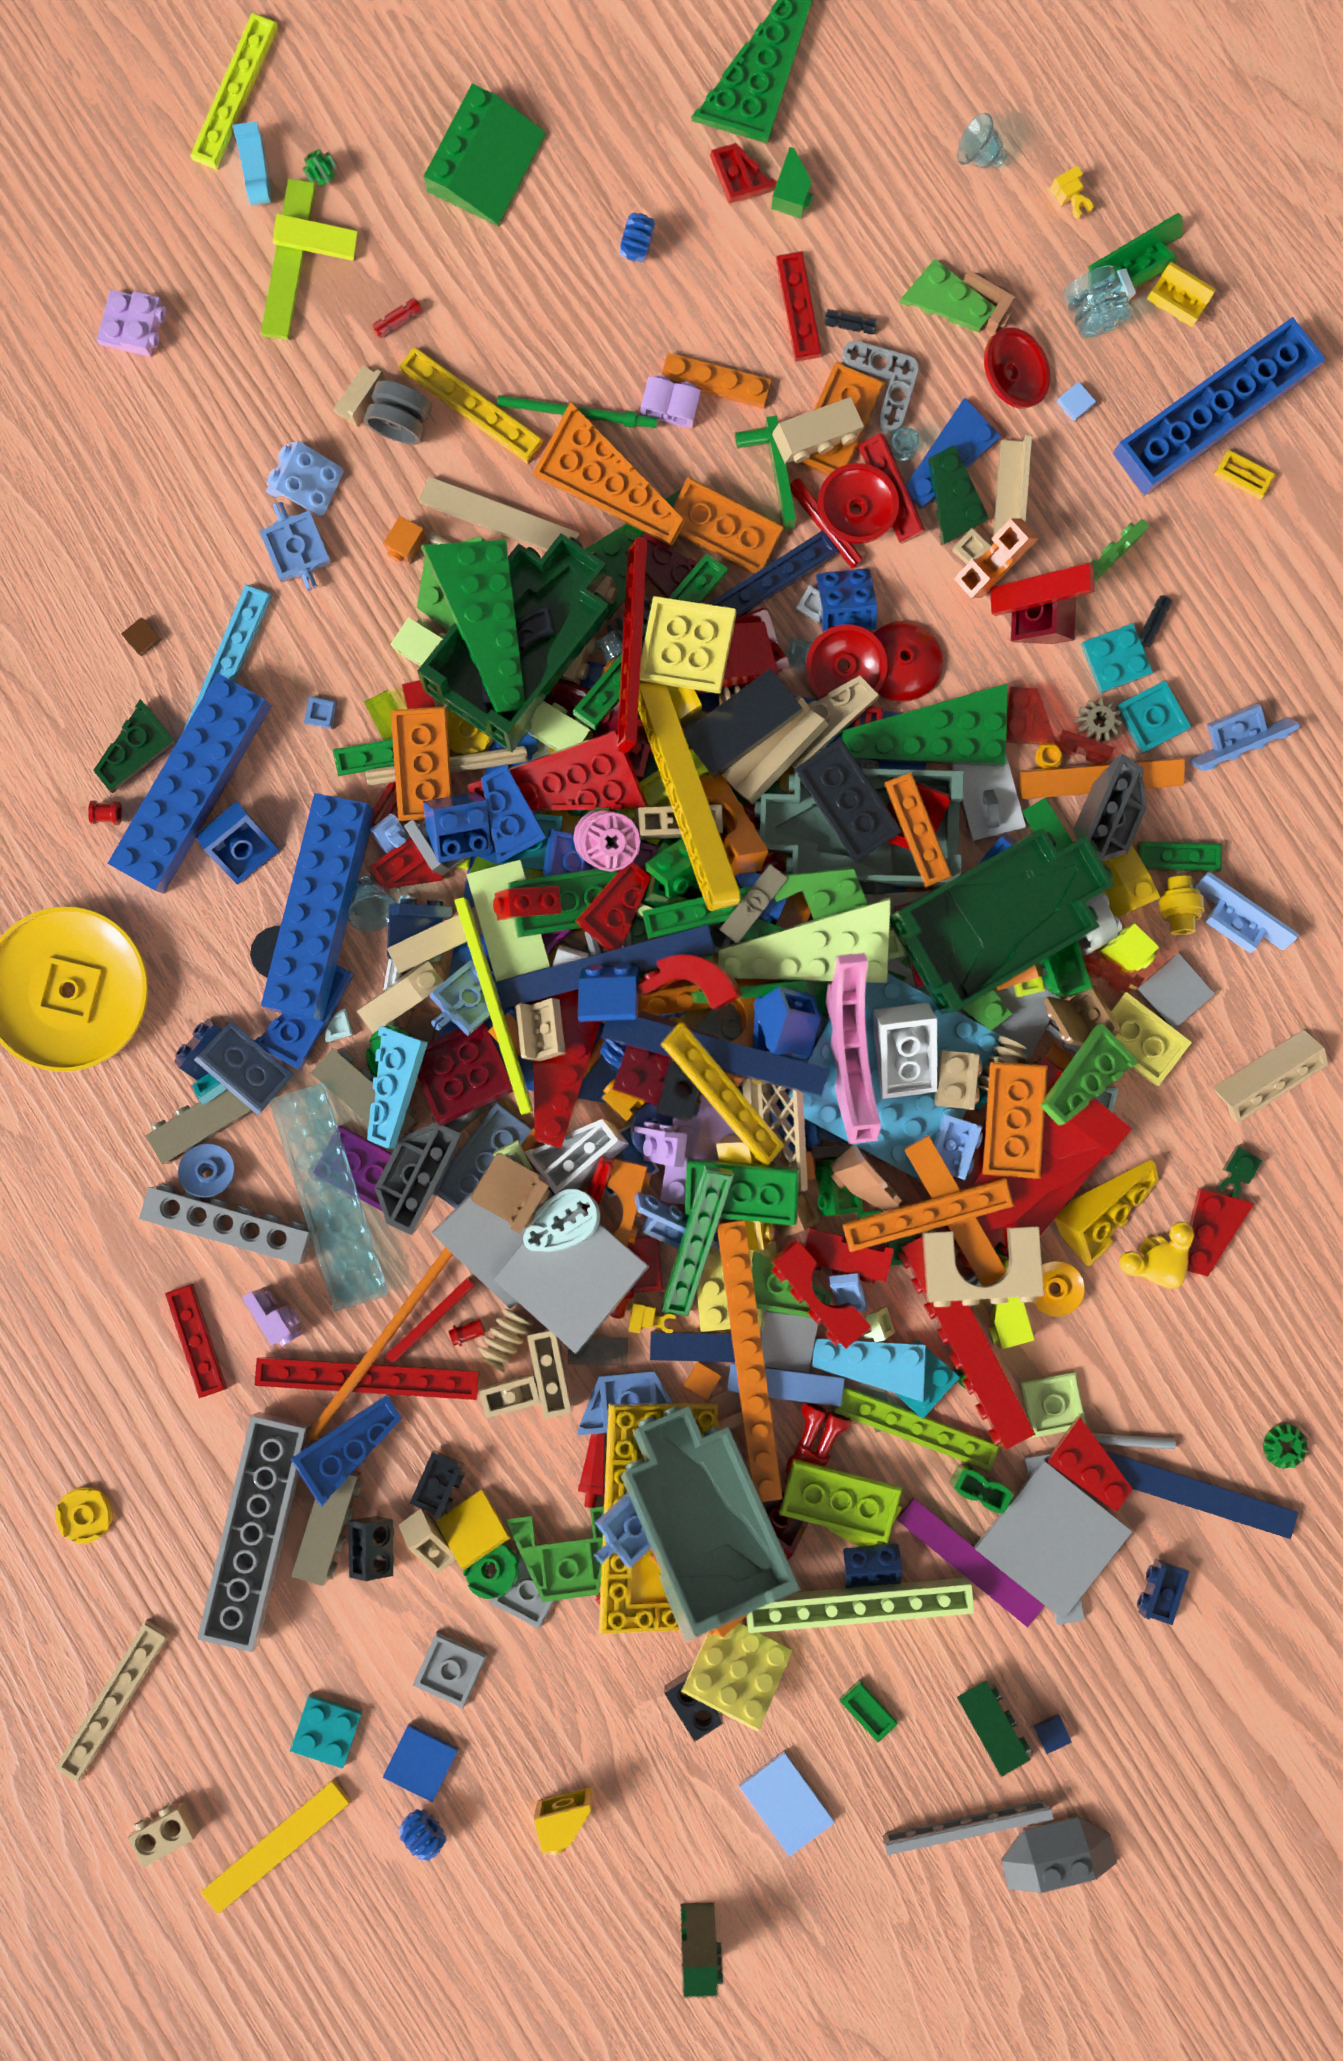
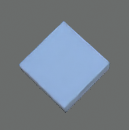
(1076, 401)

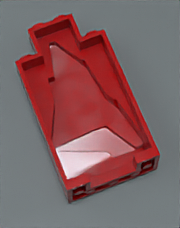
(1067, 1160)

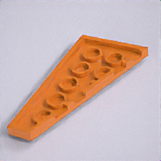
(595, 472)

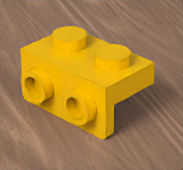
(1181, 294)

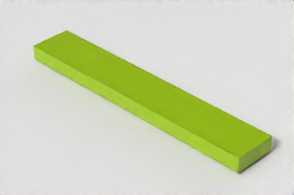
(287, 266)
(913, 1428)

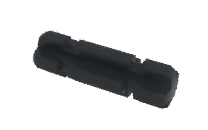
(850, 321)
(1155, 620)

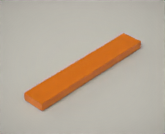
(1079, 779)
(927, 1214)
(966, 1232)

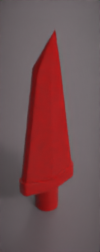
(593, 1472)

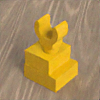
(1068, 188)
(644, 1316)

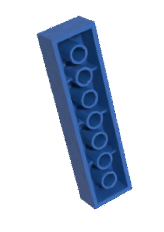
(1218, 406)
(190, 783)
(318, 907)

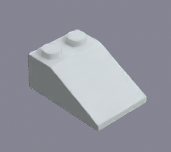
(906, 1050)

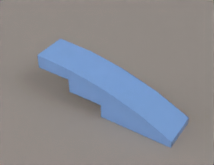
(798, 1386)

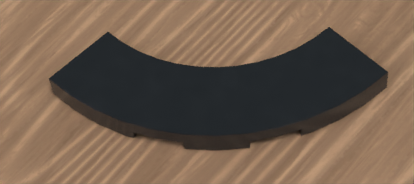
(530, 630)

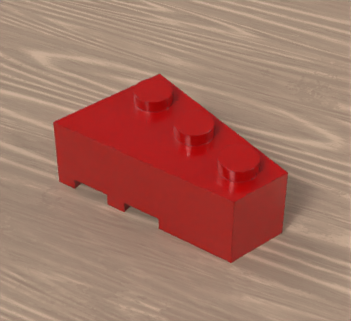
(833, 1252)

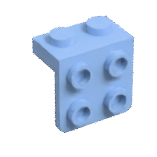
(304, 477)

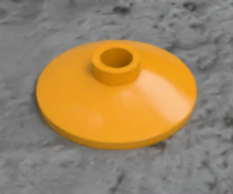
(1070, 1289)

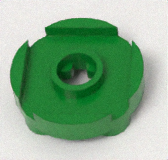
(500, 1583)

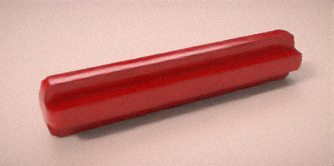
(600, 1180)

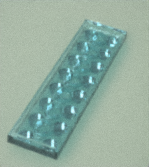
(328, 1197)

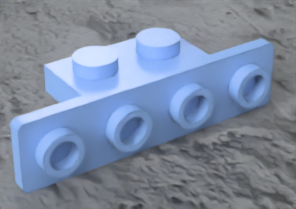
(1241, 918)

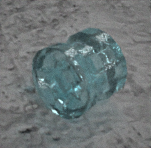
(906, 437)
(610, 645)

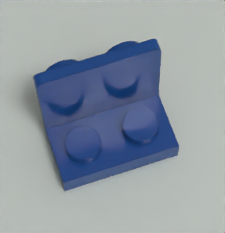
(847, 599)

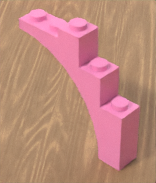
(849, 1048)

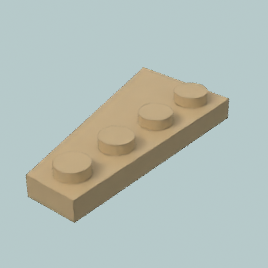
(839, 711)

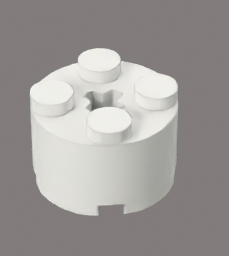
(1108, 929)

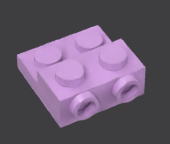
(131, 322)
(277, 1324)

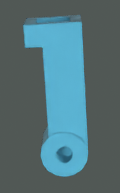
(253, 162)

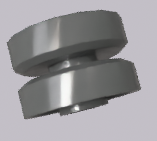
(397, 412)

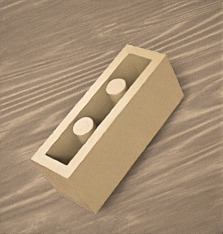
(818, 431)
(550, 1373)

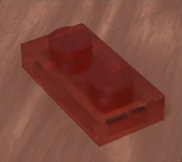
(1093, 750)

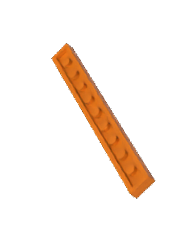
(749, 1359)

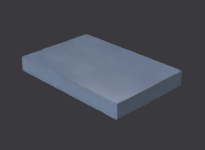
(243, 1067)

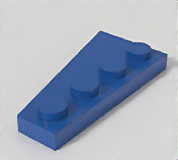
(971, 437)
(295, 1037)

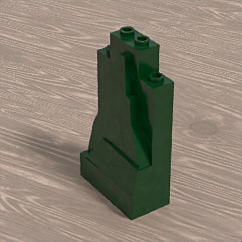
(559, 580)
(1001, 917)

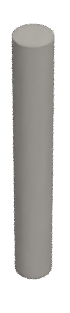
(1135, 1441)

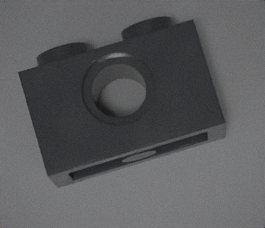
(672, 1103)

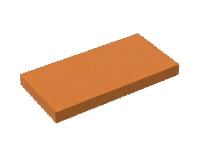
(842, 384)
(726, 526)
(420, 759)
(1014, 1120)

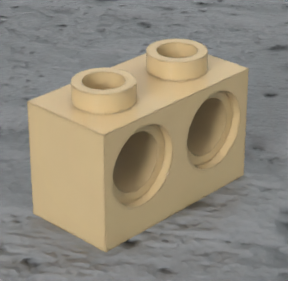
(166, 1836)

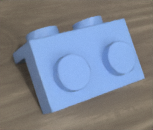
(957, 1143)

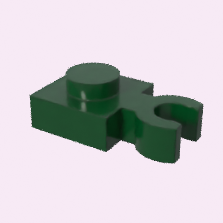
(1240, 1167)

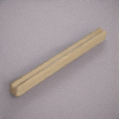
(458, 764)

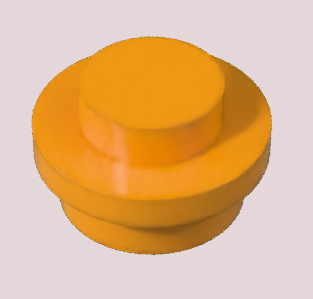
(1048, 756)

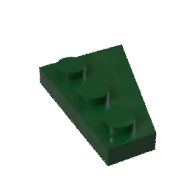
(955, 494)
(134, 749)

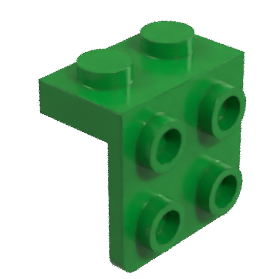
(1067, 972)

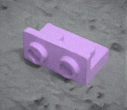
(663, 1144)

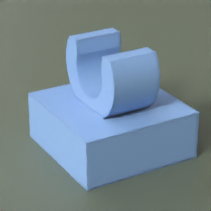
(389, 833)

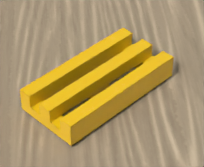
(1240, 483)

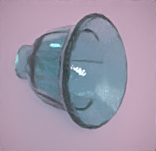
(981, 144)
(369, 905)

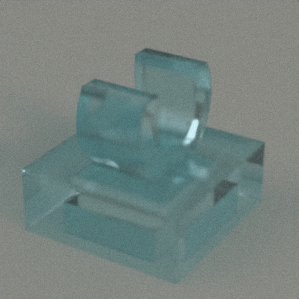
(797, 653)

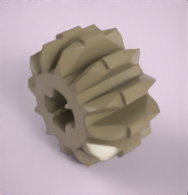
(1099, 711)

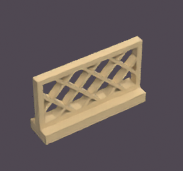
(760, 1098)

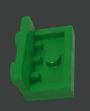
(673, 869)

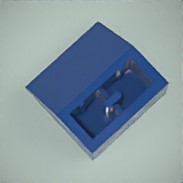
(458, 826)
(788, 1022)

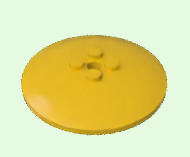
(109, 983)

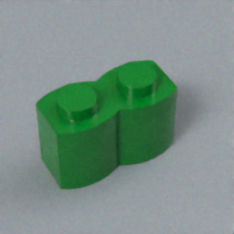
(986, 1490)

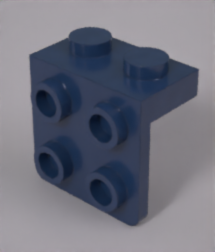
(410, 919)

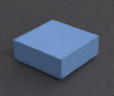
(320, 712)

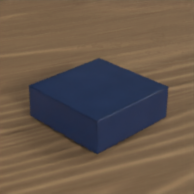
(1052, 1734)

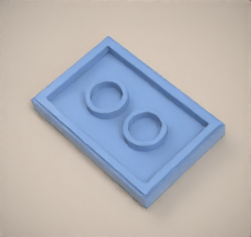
(786, 1803)

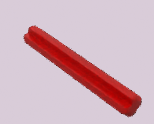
(809, 504)

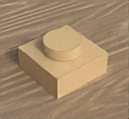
(971, 546)

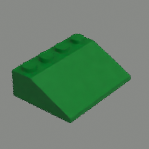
(483, 156)

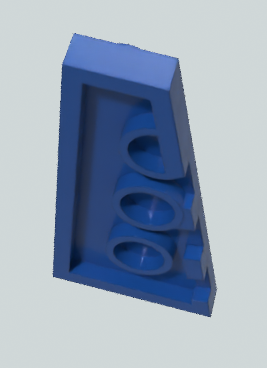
(337, 1454)

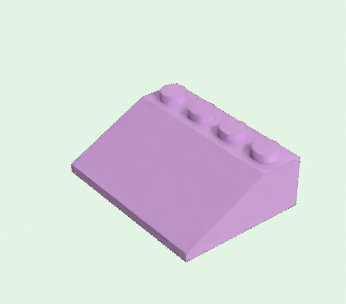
(701, 1143)

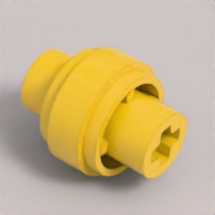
(1181, 905)

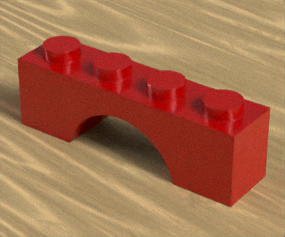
(842, 1320)

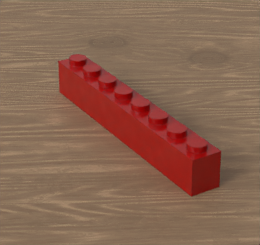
(973, 1356)

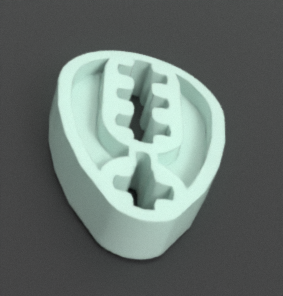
(574, 1233)

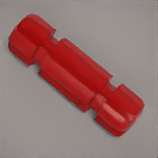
(397, 317)

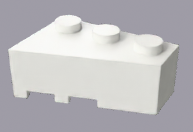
(579, 1155)

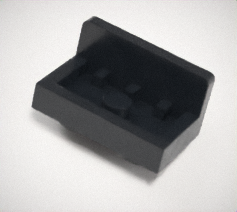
(437, 1483)

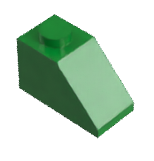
(793, 187)

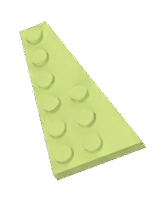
(811, 948)

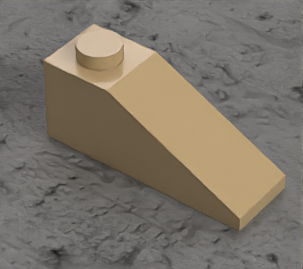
(662, 823)
(400, 996)

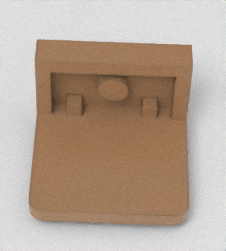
(1080, 1016)
(511, 1191)

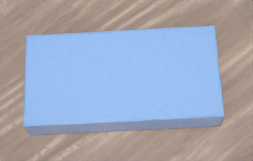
(849, 1289)

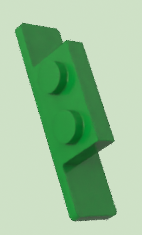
(1147, 253)

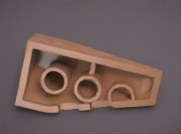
(865, 1180)

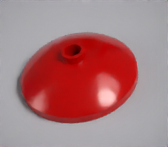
(1017, 368)
(863, 488)
(850, 643)
(919, 674)

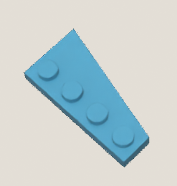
(396, 1077)
(881, 1365)

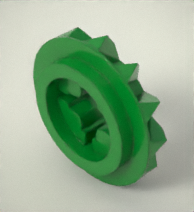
(1273, 1449)

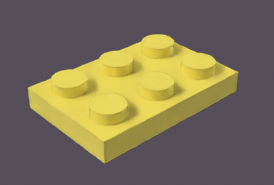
(1148, 1039)

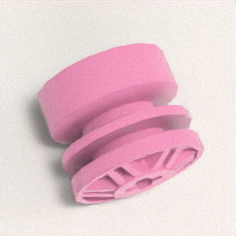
(591, 842)

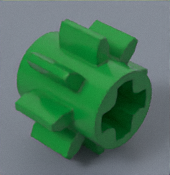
(319, 167)

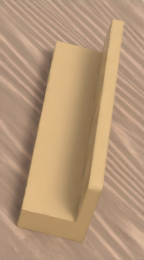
(1012, 481)
(769, 760)
(1272, 1075)

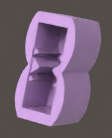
(670, 401)

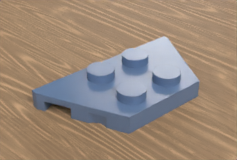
(620, 1389)

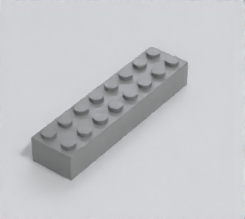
(253, 1532)

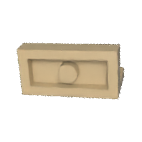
(358, 395)

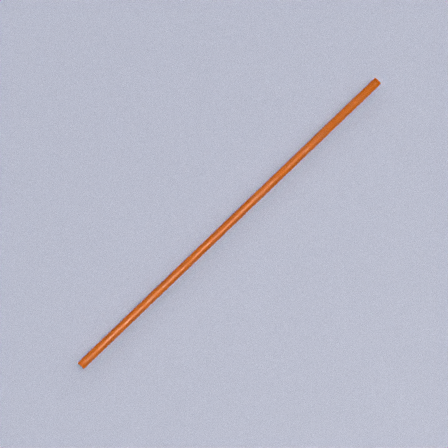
(407, 1307)

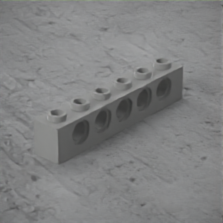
(156, 1210)

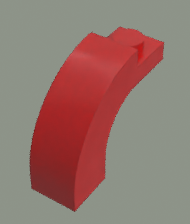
(712, 978)

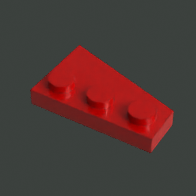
(613, 909)
(1214, 1224)
(1087, 1464)

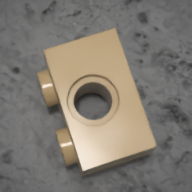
(510, 1395)

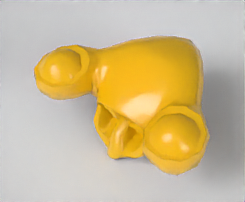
(1161, 1260)

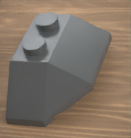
(1114, 808)
(415, 1175)
(1058, 1855)

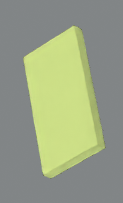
(507, 953)

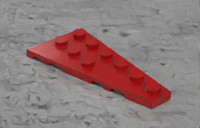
(579, 778)
(561, 1077)

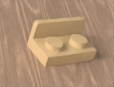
(957, 1079)

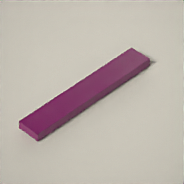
(970, 1562)

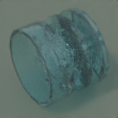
(1097, 302)

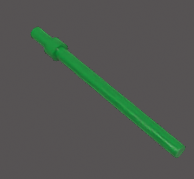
(629, 418)

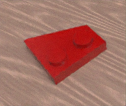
(739, 174)

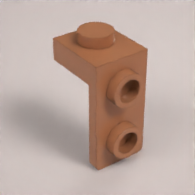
(994, 294)

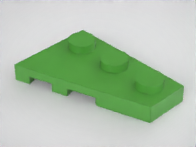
(948, 296)
(1114, 551)
(774, 1295)

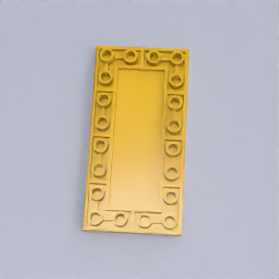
(634, 1596)

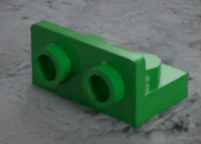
(831, 1198)

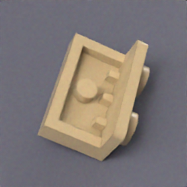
(540, 1030)

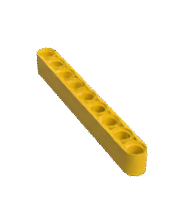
(687, 797)

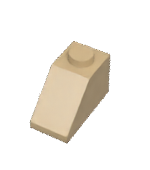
(426, 1541)

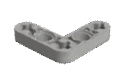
(896, 378)

